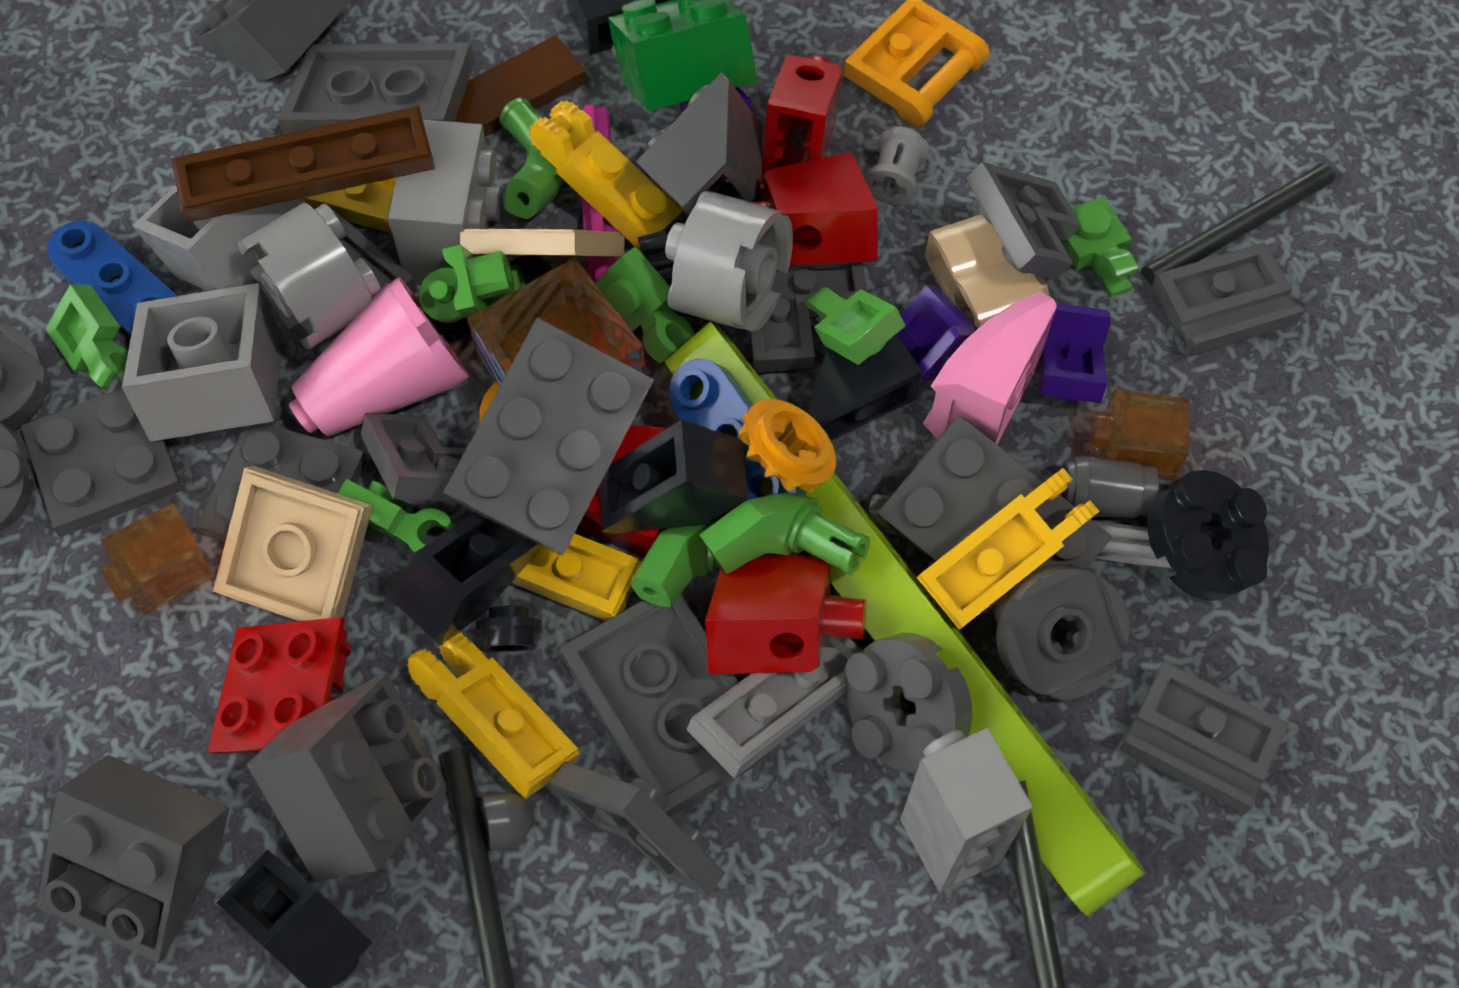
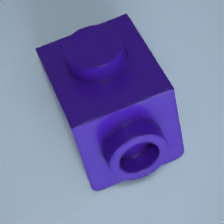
(933, 330)
(1074, 354)

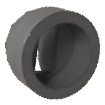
(505, 819)

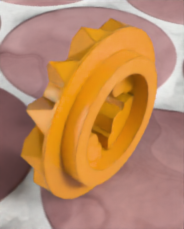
(805, 451)

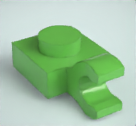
(1103, 245)
(640, 300)
(854, 325)
(85, 335)
(391, 519)

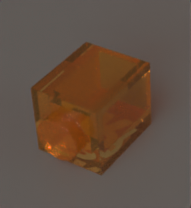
(1144, 430)
(155, 560)

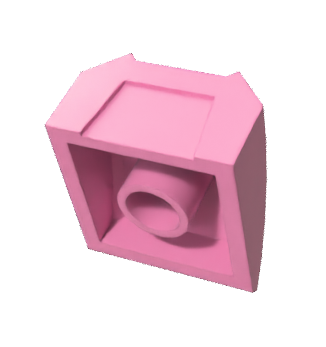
(992, 369)

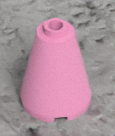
(376, 365)

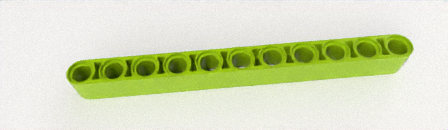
(1069, 828)

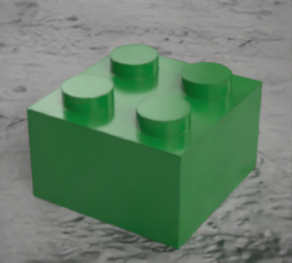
(679, 47)

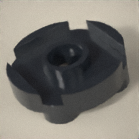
(1236, 522)

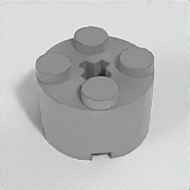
(728, 261)
(310, 272)

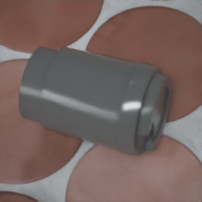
(1112, 485)

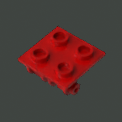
(277, 678)

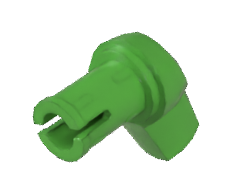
(537, 180)
(783, 526)
(672, 563)

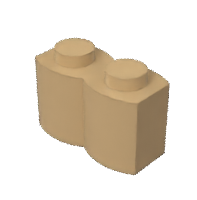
(974, 271)

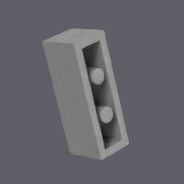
(963, 807)

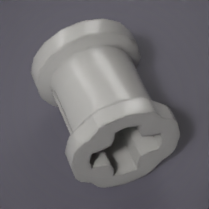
(897, 166)

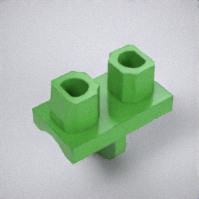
(470, 286)

